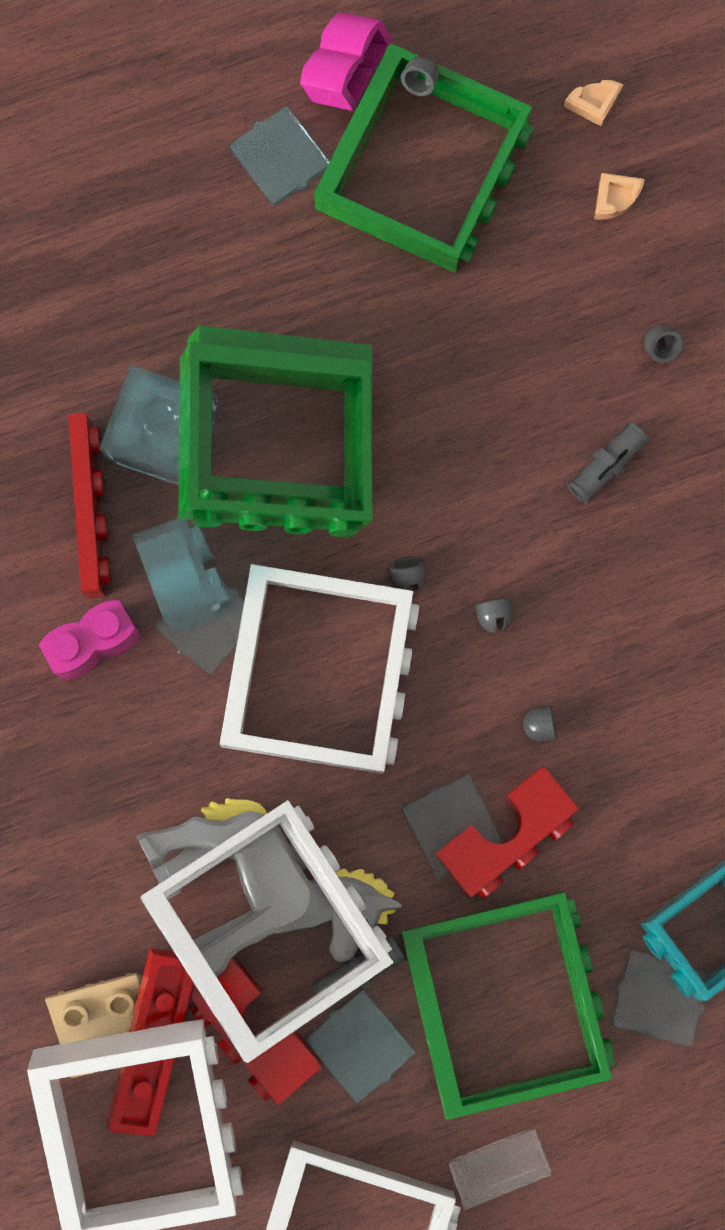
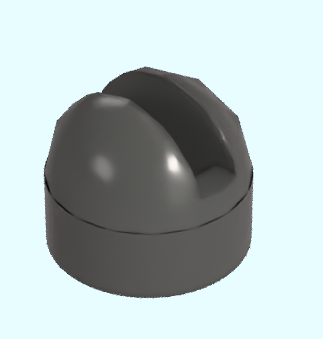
(411, 76)
(670, 339)
(408, 572)
(495, 612)
(540, 724)

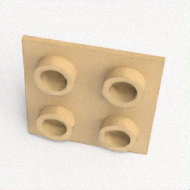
(94, 1009)

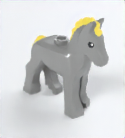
(272, 880)

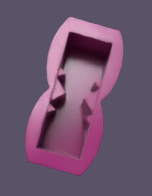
(345, 61)
(80, 646)

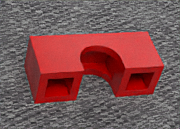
(540, 811)
(279, 1068)

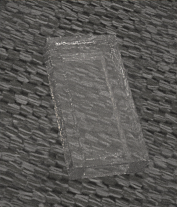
(499, 1168)

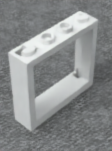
(397, 663)
(344, 901)
(119, 1051)
(444, 1213)

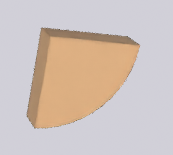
(594, 100)
(616, 195)

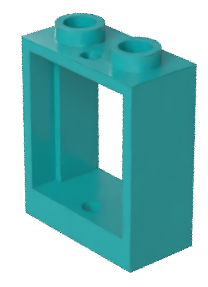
(663, 946)

